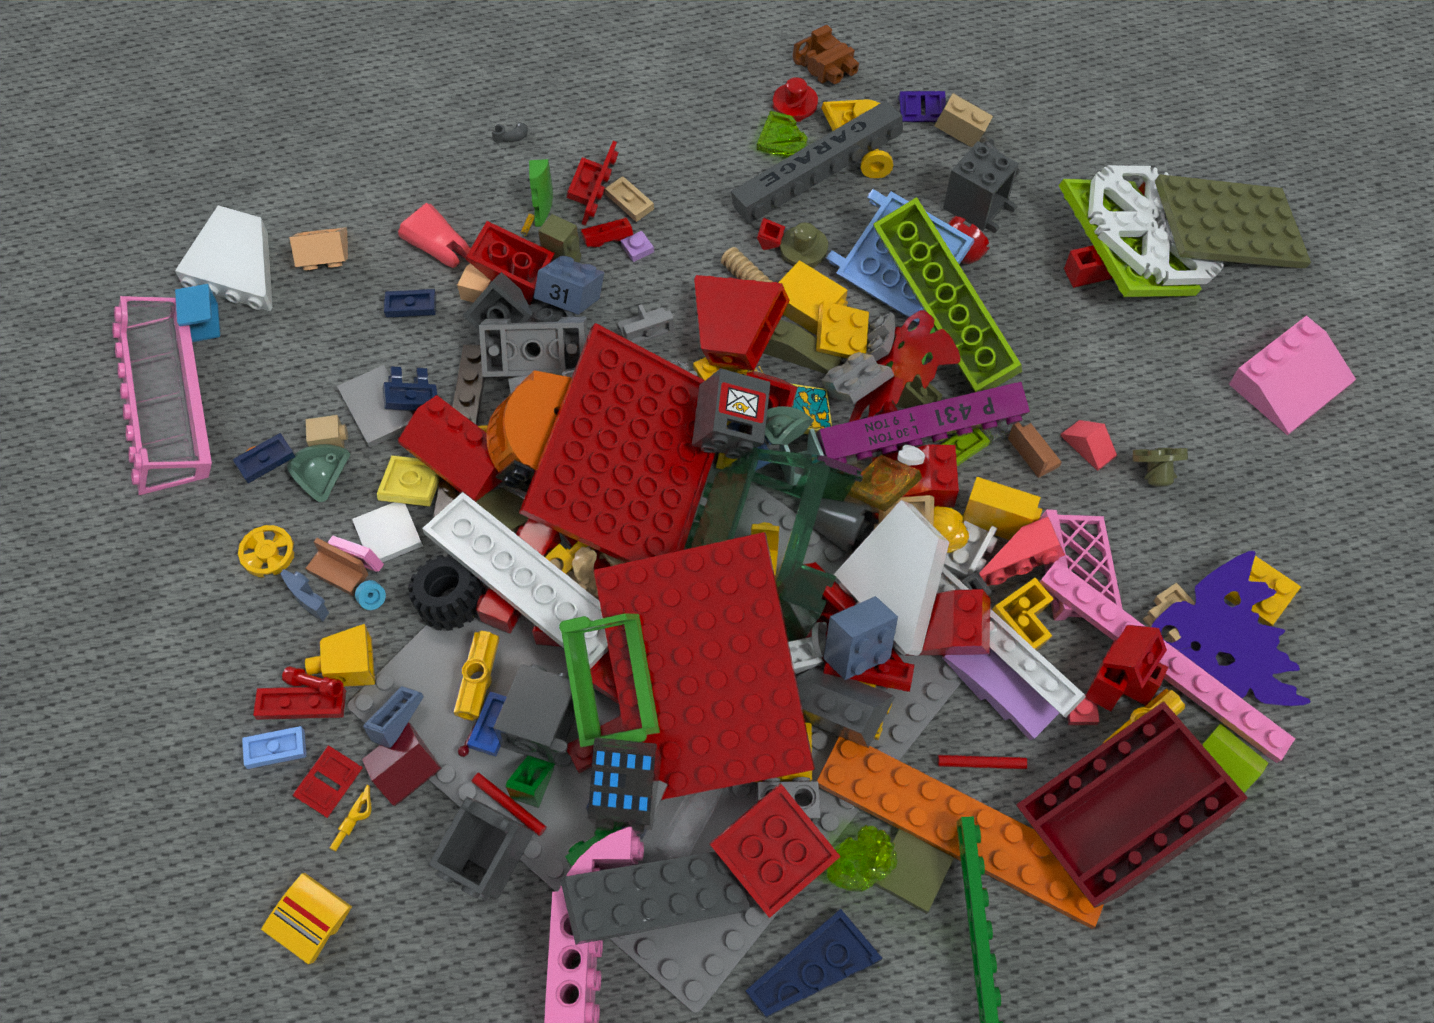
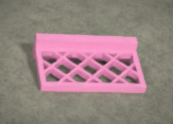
(1059, 609)

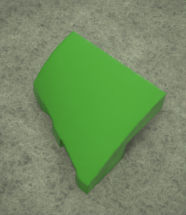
(541, 189)

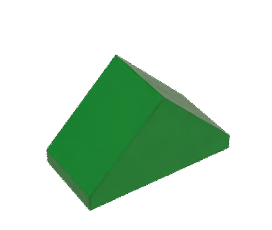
(530, 781)

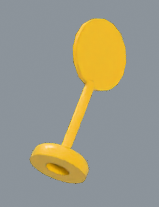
(876, 162)

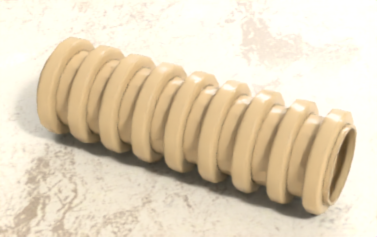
(741, 266)

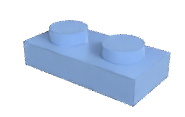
(274, 747)

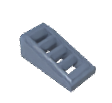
(388, 724)

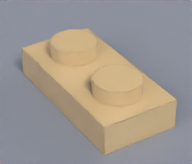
(629, 199)

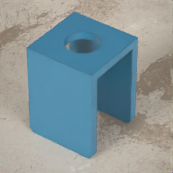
(199, 310)

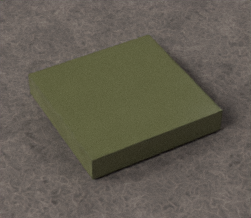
(917, 873)

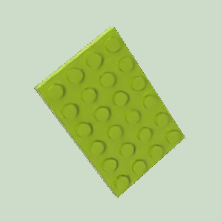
(1128, 281)

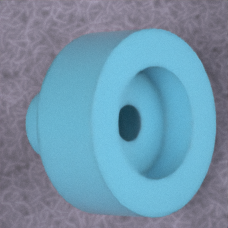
(370, 595)

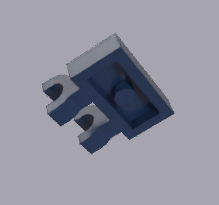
(407, 395)

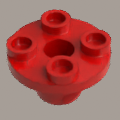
(795, 99)

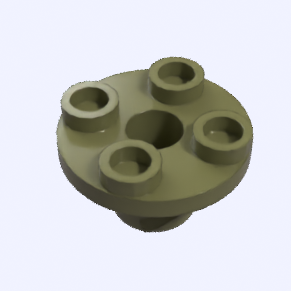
(804, 244)
(1160, 464)

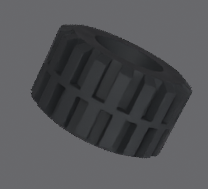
(453, 608)

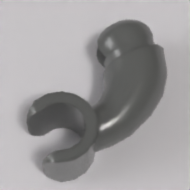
(516, 134)

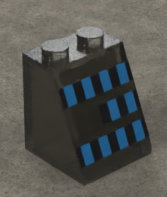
(623, 784)

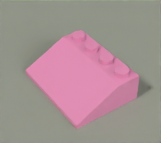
(1294, 375)

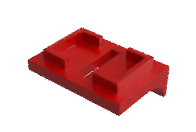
(320, 795)

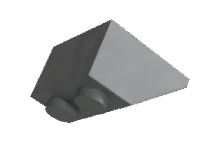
(499, 301)

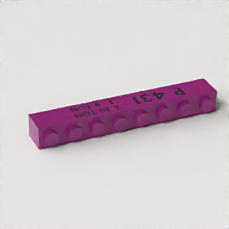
(924, 422)

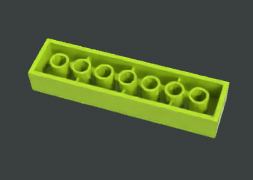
(947, 295)

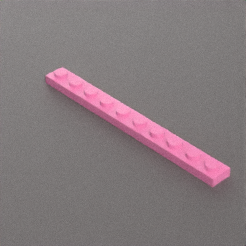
(1181, 671)

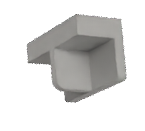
(647, 325)

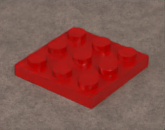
(774, 850)

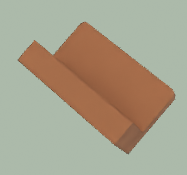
(1033, 449)
(337, 567)

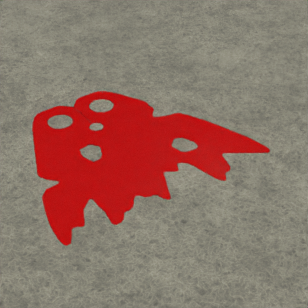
(908, 362)

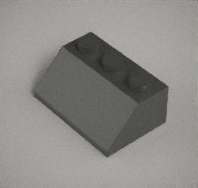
(842, 705)

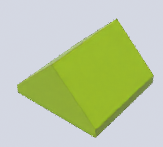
(1235, 757)

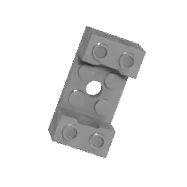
(505, 345)

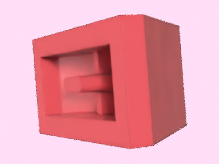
(1091, 442)

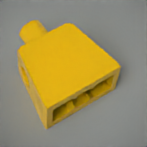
(345, 657)

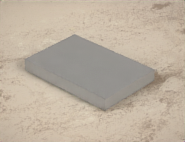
(366, 404)

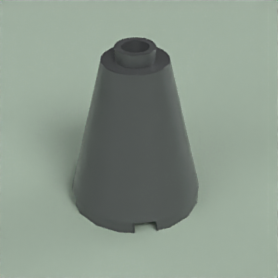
(845, 523)

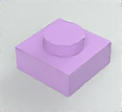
(637, 246)

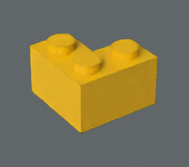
(1021, 609)

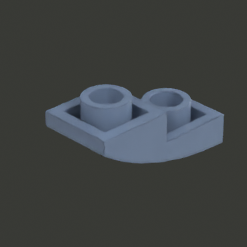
(304, 595)

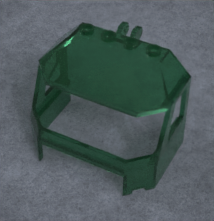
(797, 584)

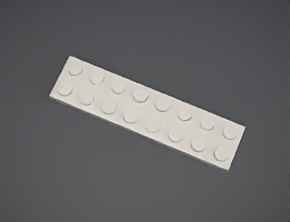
(515, 571)

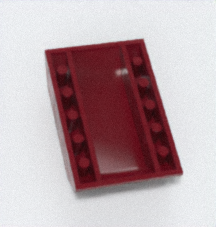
(1132, 805)

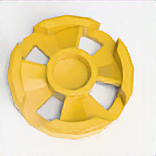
(266, 551)

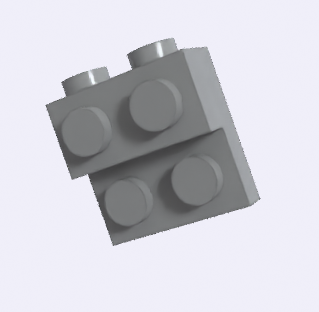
(856, 377)

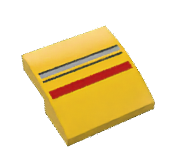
(306, 918)

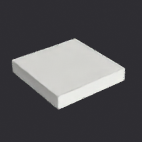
(388, 531)

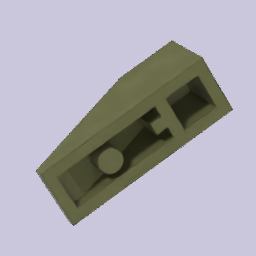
(799, 347)

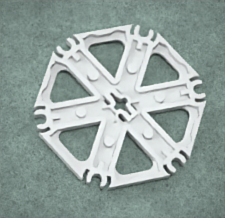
(1144, 219)

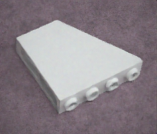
(231, 258)
(902, 569)

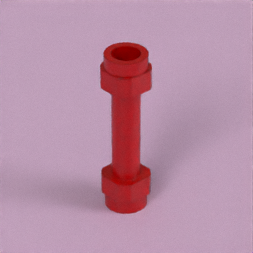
(327, 686)

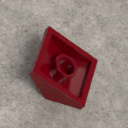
(402, 767)

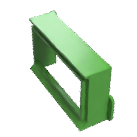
(581, 679)

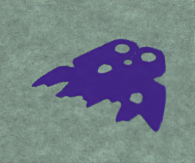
(1234, 632)

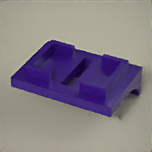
(911, 105)

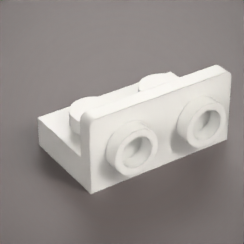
(970, 557)

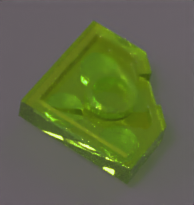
(781, 136)

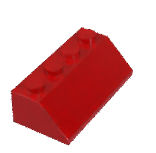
(451, 447)

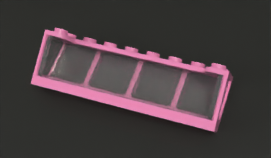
(160, 395)

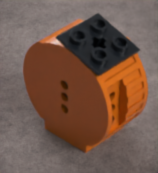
(522, 427)

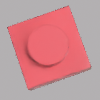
(1084, 714)

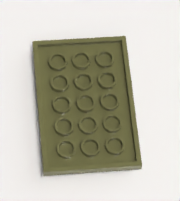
(1231, 222)

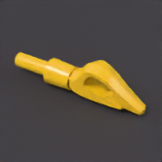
(354, 815)

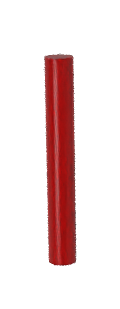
(982, 762)
(509, 804)

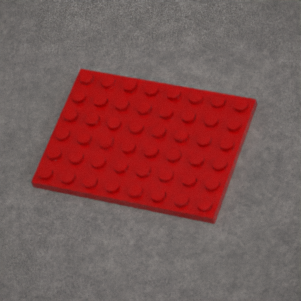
(622, 453)
(713, 663)

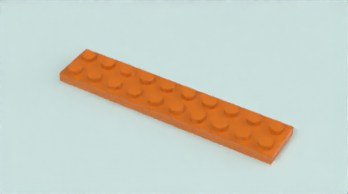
(930, 813)

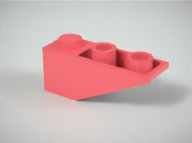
(1027, 549)

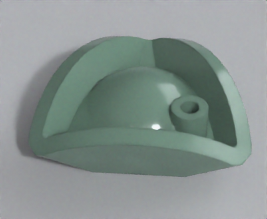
(785, 425)
(318, 469)

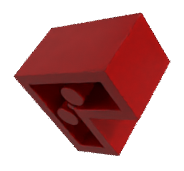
(1112, 683)

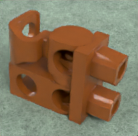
(825, 56)

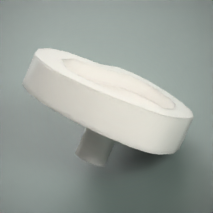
(911, 455)

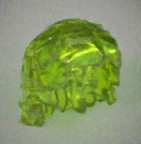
(863, 860)

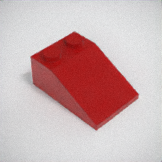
(505, 252)
(937, 473)
(959, 624)

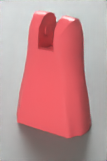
(434, 235)

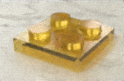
(884, 482)

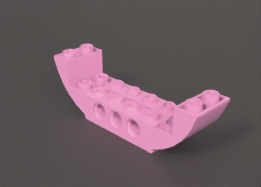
(613, 851)

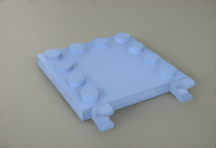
(872, 267)

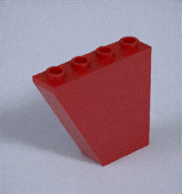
(737, 318)

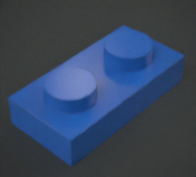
(483, 735)

